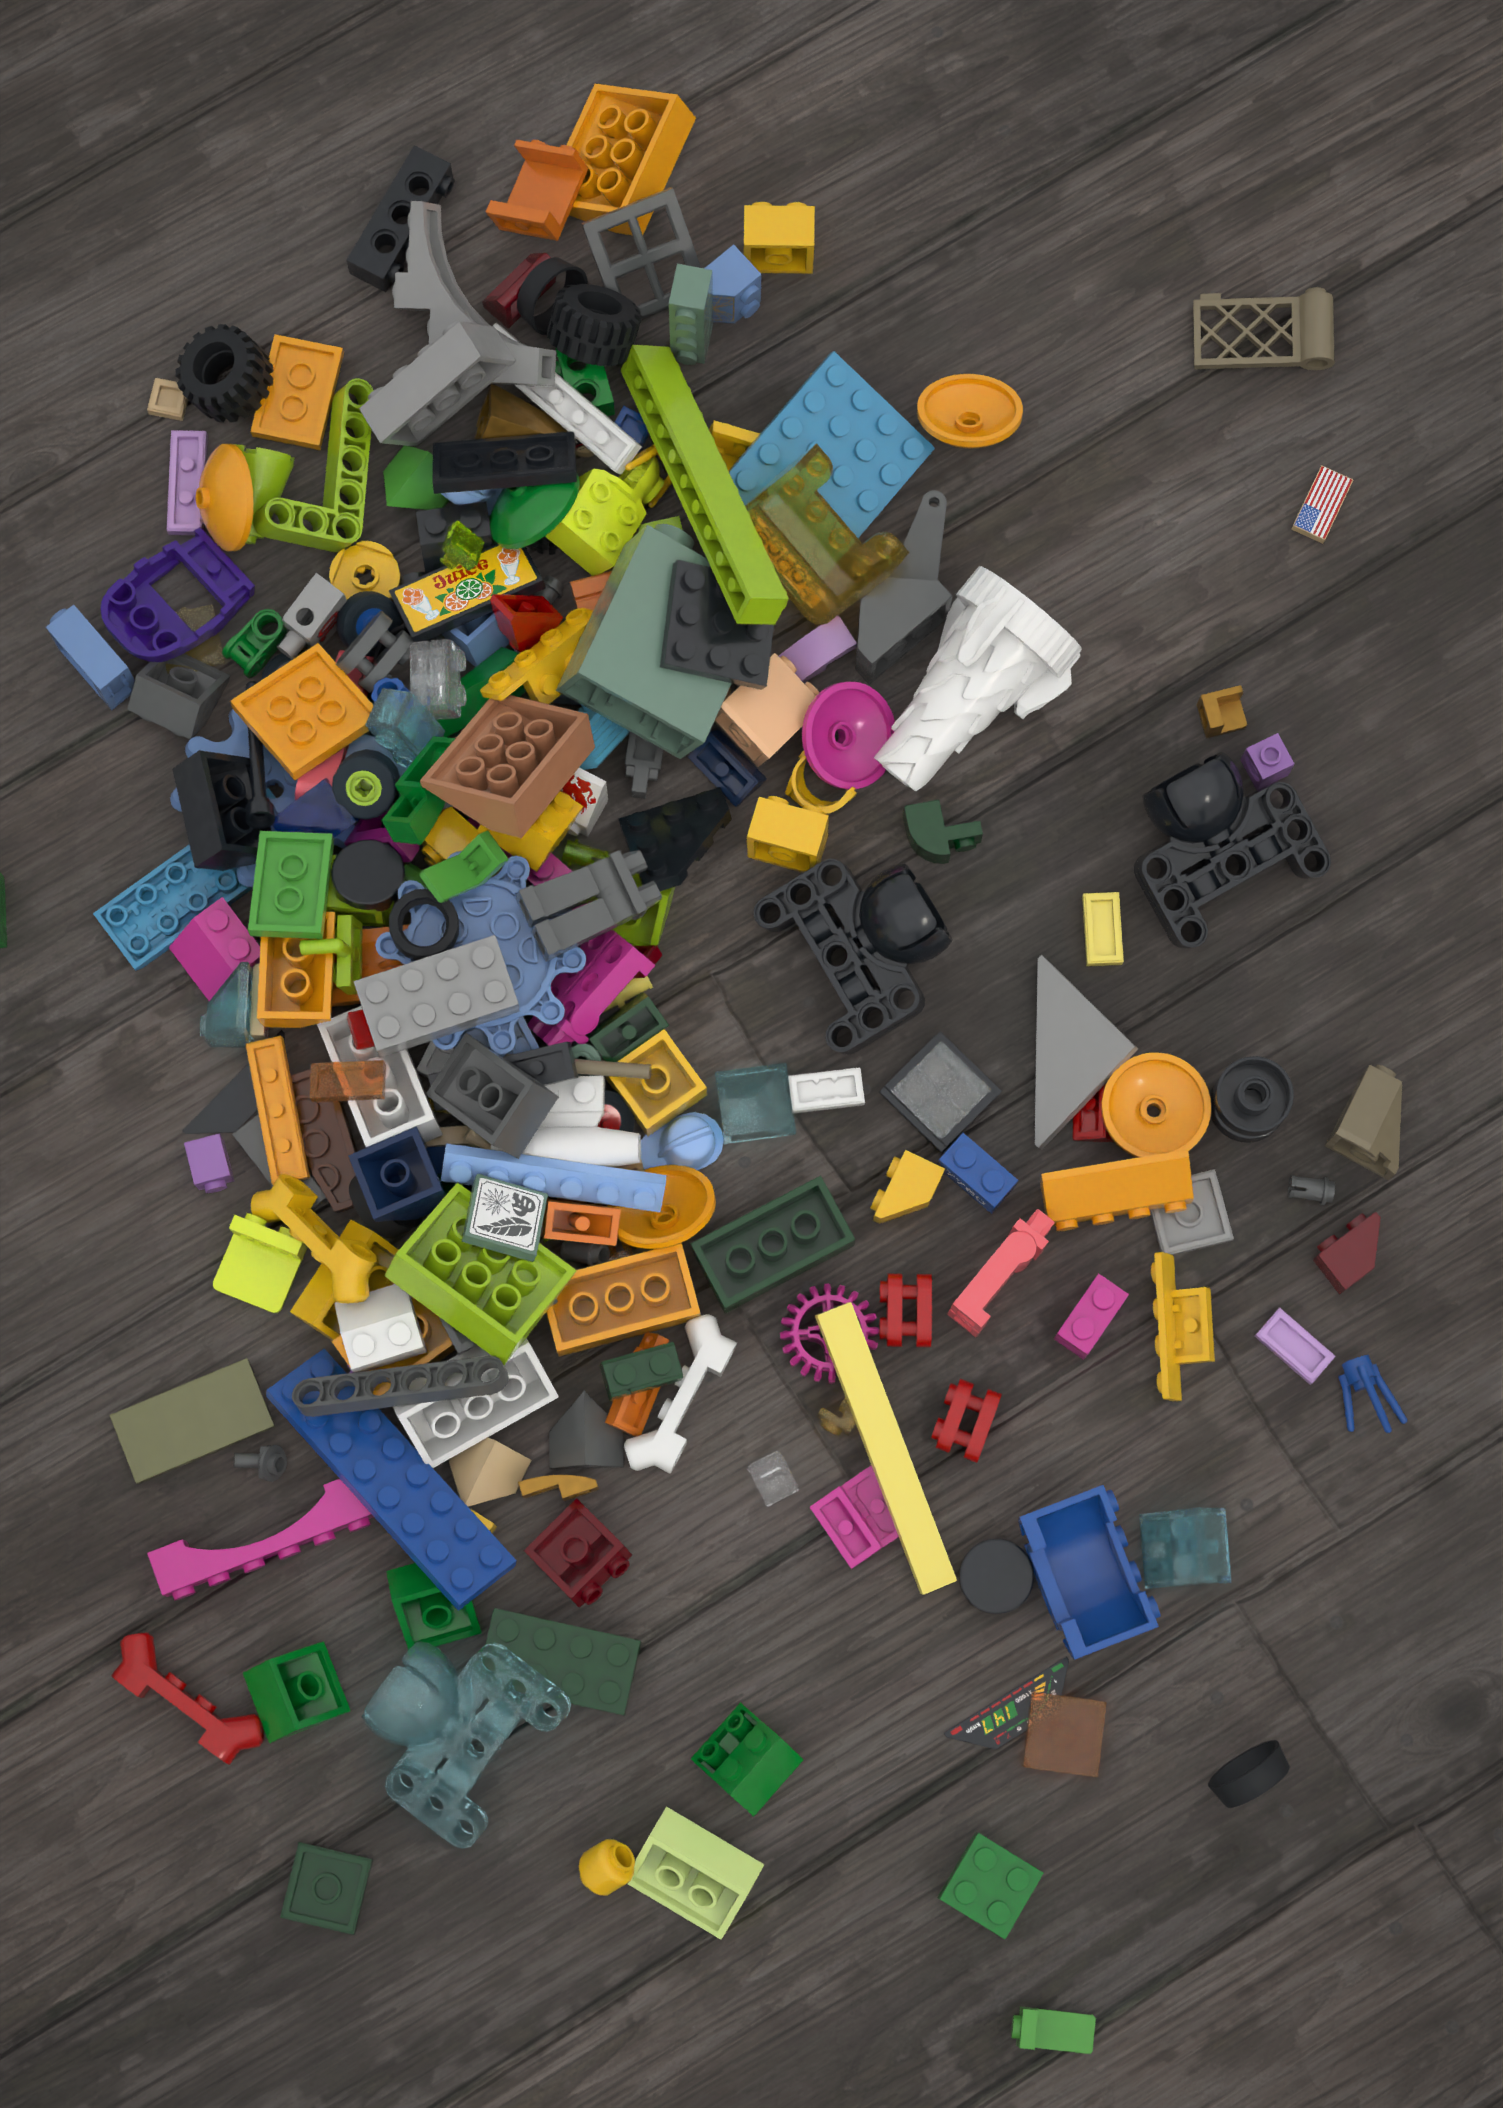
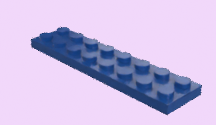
(398, 1488)

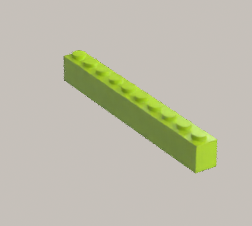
(704, 486)

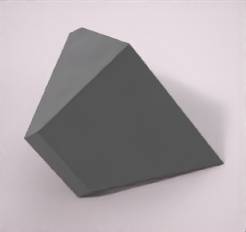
(584, 1439)

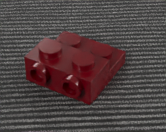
(579, 1554)

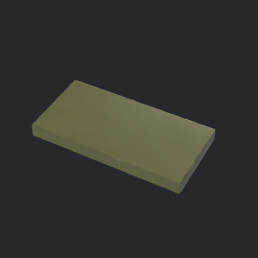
(192, 1421)

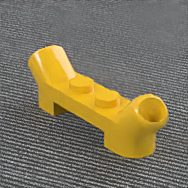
(347, 1259)

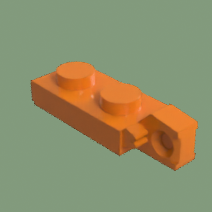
(632, 1411)

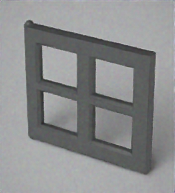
(645, 257)

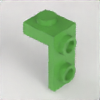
(466, 870)
(1053, 2030)

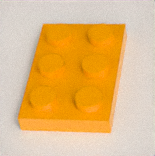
(300, 392)

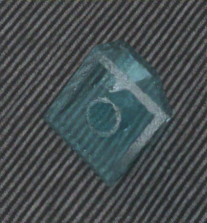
(230, 1011)
(755, 1103)

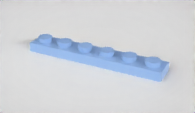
(557, 1177)

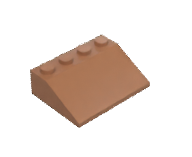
(511, 762)

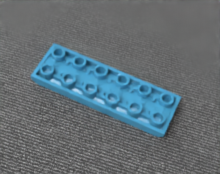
(163, 902)

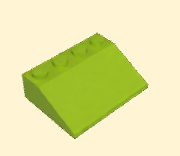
(473, 1288)

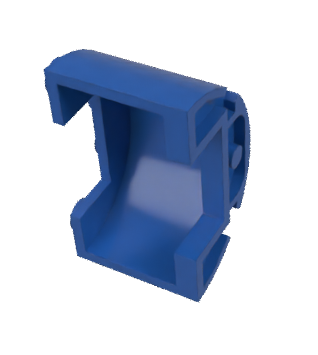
(1087, 1573)

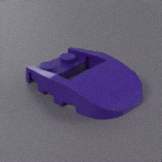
(147, 624)

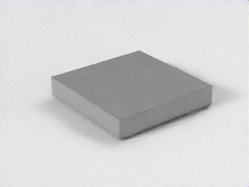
(1200, 1225)

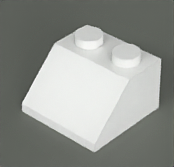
(380, 1329)

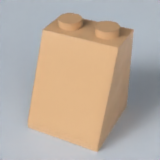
(767, 717)

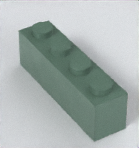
(691, 314)

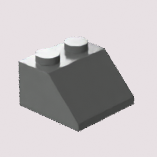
(178, 699)

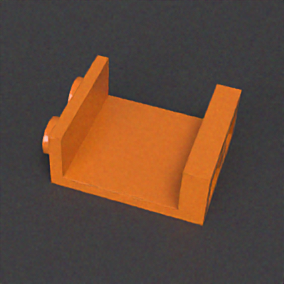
(542, 191)

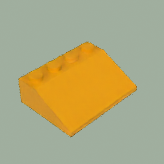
(629, 146)

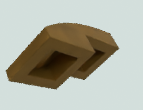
(569, 1485)

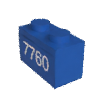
(977, 1173)

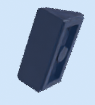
(727, 767)

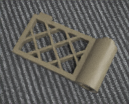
(1310, 322)

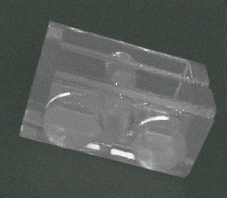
(436, 677)

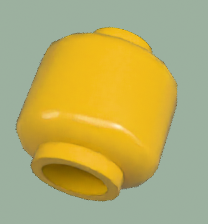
(606, 1867)

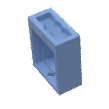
(91, 656)

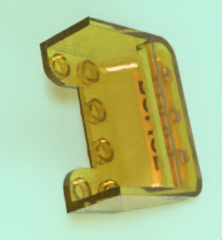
(812, 547)

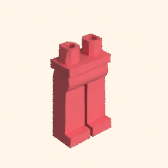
(1013, 1256)

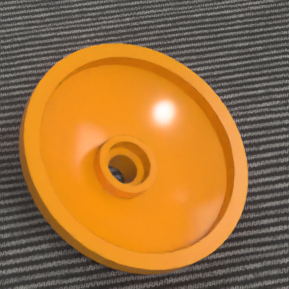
(969, 410)
(226, 497)
(1158, 1082)
(684, 1210)

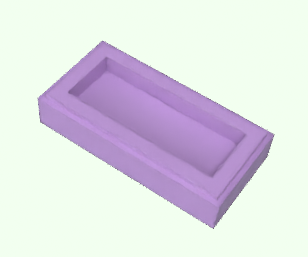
(1295, 1346)

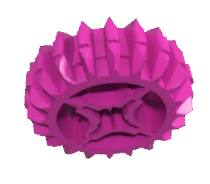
(811, 1334)

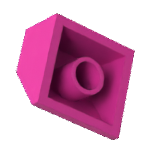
(214, 947)

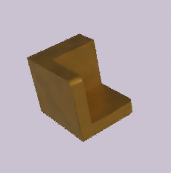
(1222, 711)

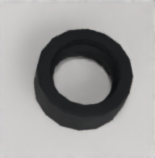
(398, 912)

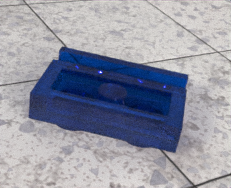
(315, 813)

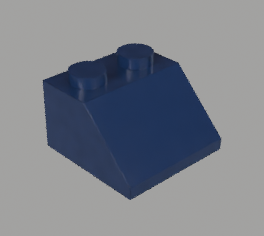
(398, 1177)

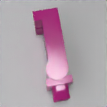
(586, 994)

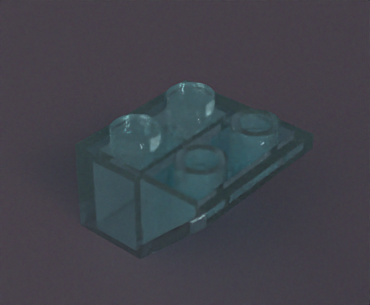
(1185, 1548)

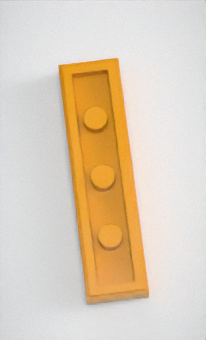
(277, 1108)

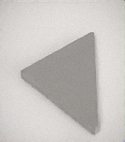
(1073, 1051)

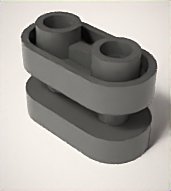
(396, 650)

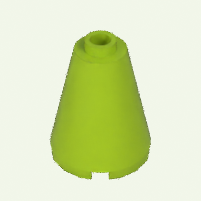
(269, 477)

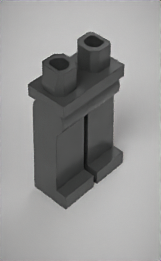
(604, 880)

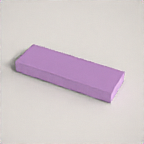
(187, 462)

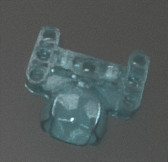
(435, 1716)

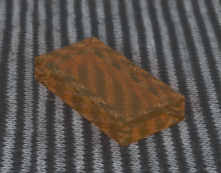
(347, 1081)

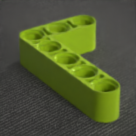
(337, 481)

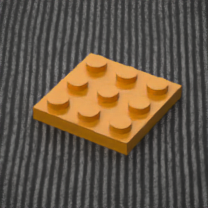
(305, 711)

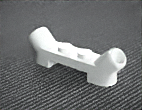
(711, 1354)

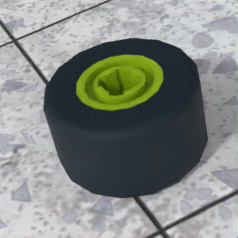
(372, 773)

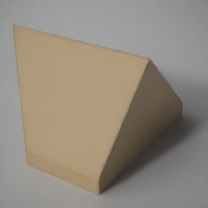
(487, 1471)

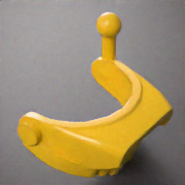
(800, 794)

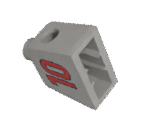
(311, 617)

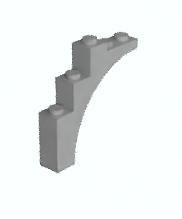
(434, 289)

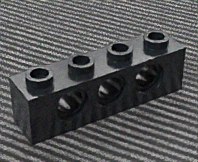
(418, 171)

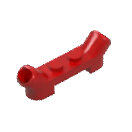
(222, 1736)

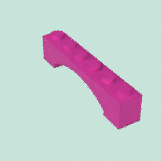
(182, 1567)

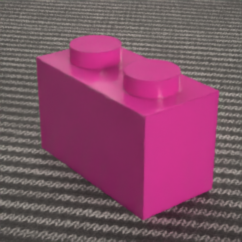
(1091, 1316)

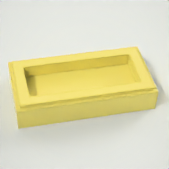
(1102, 929)

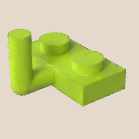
(348, 948)

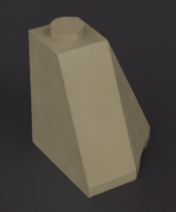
(1371, 1123)

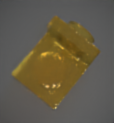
(836, 1424)

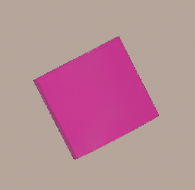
(856, 1518)

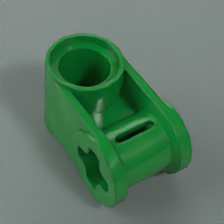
(254, 644)

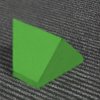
(410, 481)

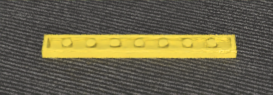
(886, 1448)

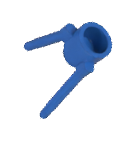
(1363, 1375)

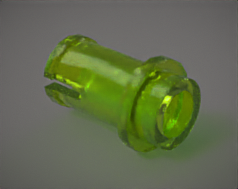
(581, 854)

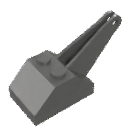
(909, 601)

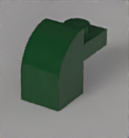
(931, 838)

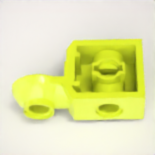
(606, 515)

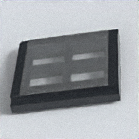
(940, 1092)

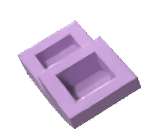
(820, 648)

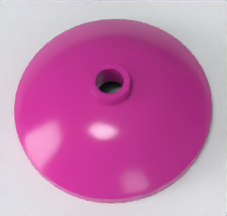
(863, 728)

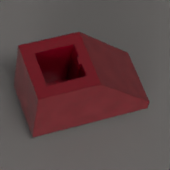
(1351, 1256)

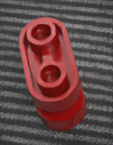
(892, 1326)
(947, 1431)

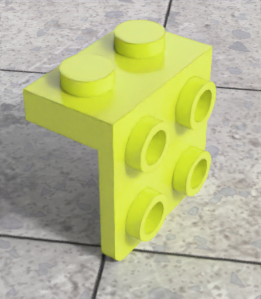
(259, 1263)

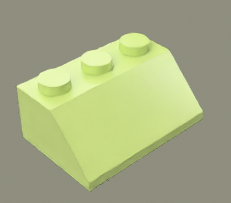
(694, 1873)

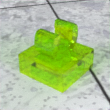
(461, 547)

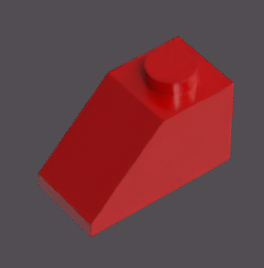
(524, 618)

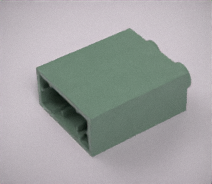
(621, 650)

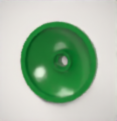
(530, 512)

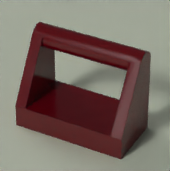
(503, 299)

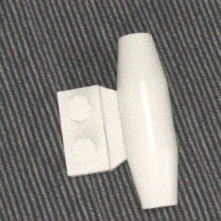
(572, 1128)

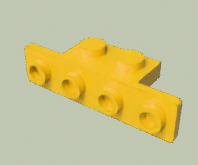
(543, 664)
(1183, 1326)

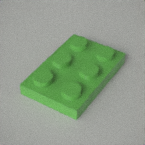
(291, 885)

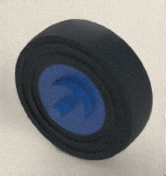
(359, 611)

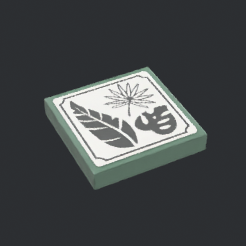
(504, 1217)

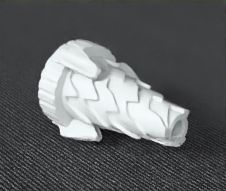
(990, 656)

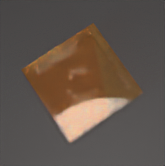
(1064, 1734)

